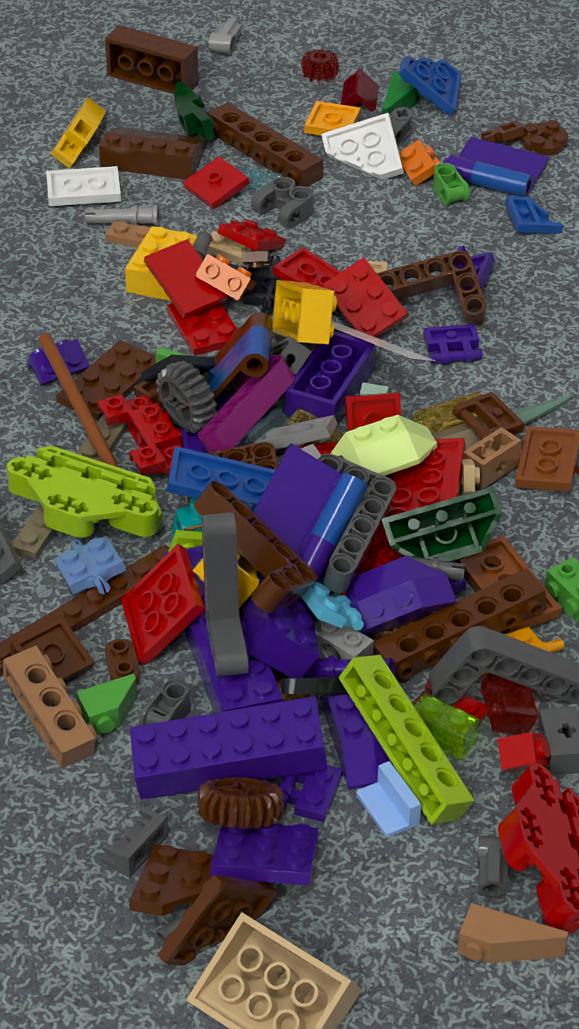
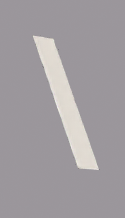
(379, 342)

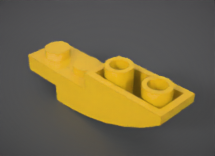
(78, 132)

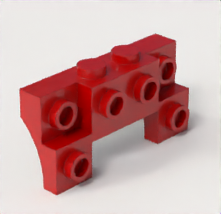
(149, 428)

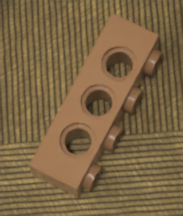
(64, 745)

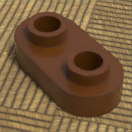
(121, 659)

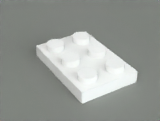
(83, 186)

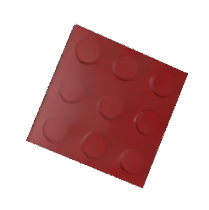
(162, 604)

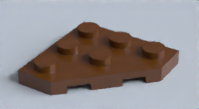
(170, 879)
(214, 915)

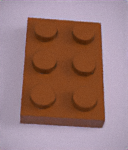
(548, 459)

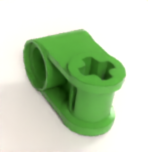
(449, 184)

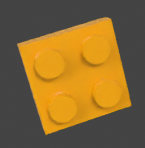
(329, 117)

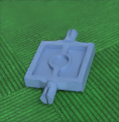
(89, 565)

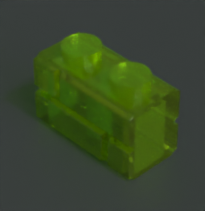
(451, 727)

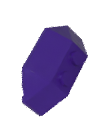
(398, 594)
(353, 741)

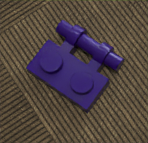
(452, 338)
(316, 794)

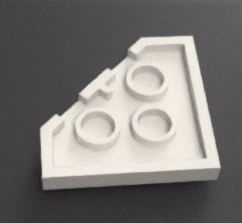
(366, 147)

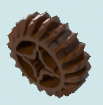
(240, 802)

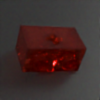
(508, 705)

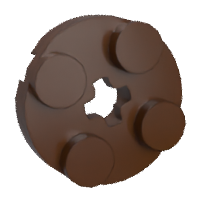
(545, 138)

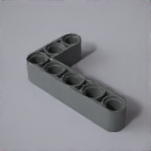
(362, 526)
(222, 595)
(506, 657)

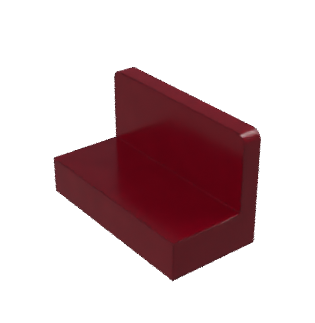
(360, 88)

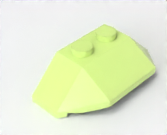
(387, 445)

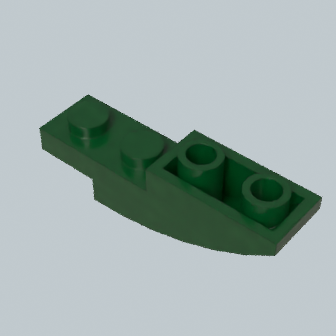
(191, 112)

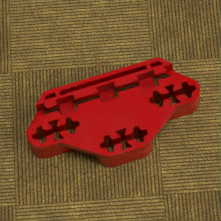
(546, 834)

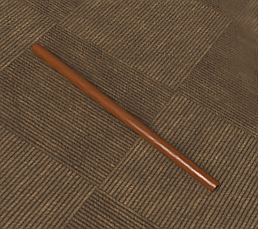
(77, 400)

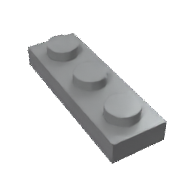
(300, 433)

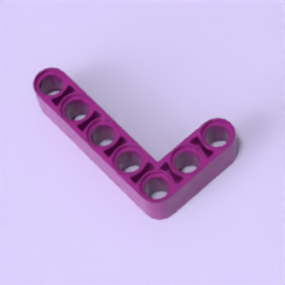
(246, 405)

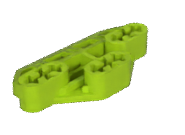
(83, 491)

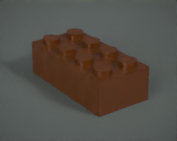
(150, 59)

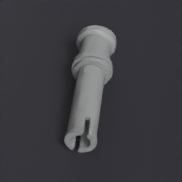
(135, 215)

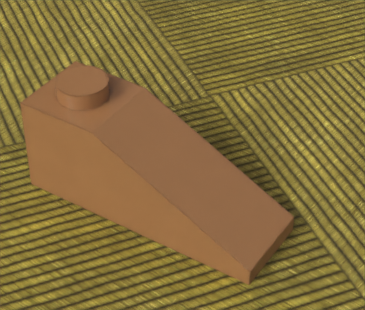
(505, 938)

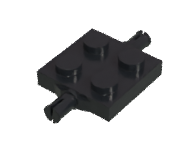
(265, 287)

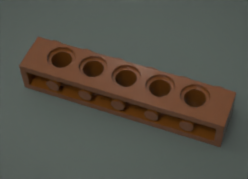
(266, 145)
(431, 637)

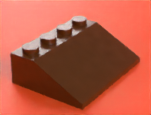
(151, 152)

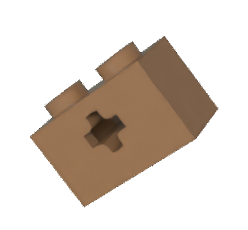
(495, 456)

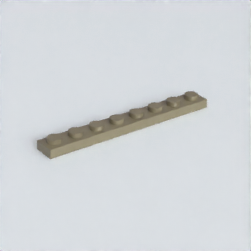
(35, 534)

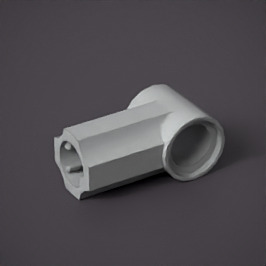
(225, 38)

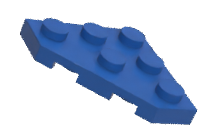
(433, 80)

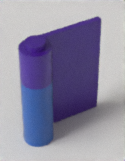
(498, 166)
(309, 506)

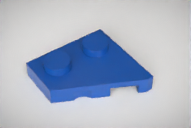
(530, 217)

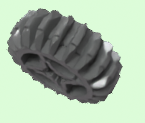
(186, 396)

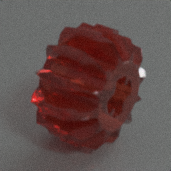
(320, 65)

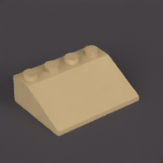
(270, 984)

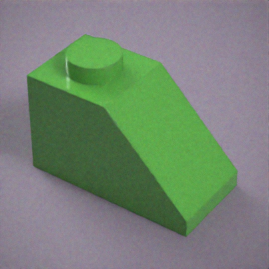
(107, 703)

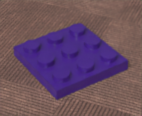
(267, 853)

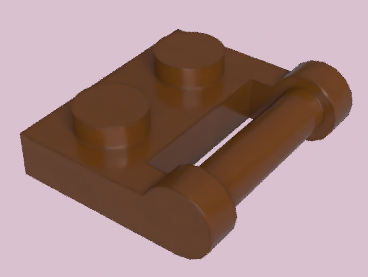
(489, 410)

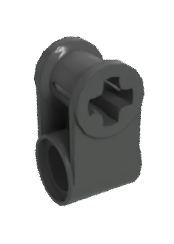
(401, 125)
(168, 704)

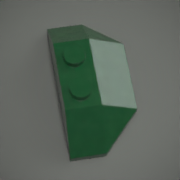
(446, 528)

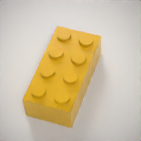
(303, 312)

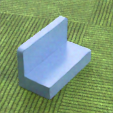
(390, 802)

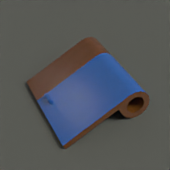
(244, 352)

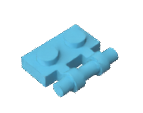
(333, 608)

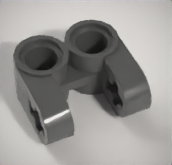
(293, 201)

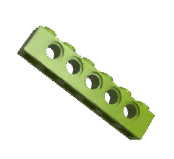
(406, 739)

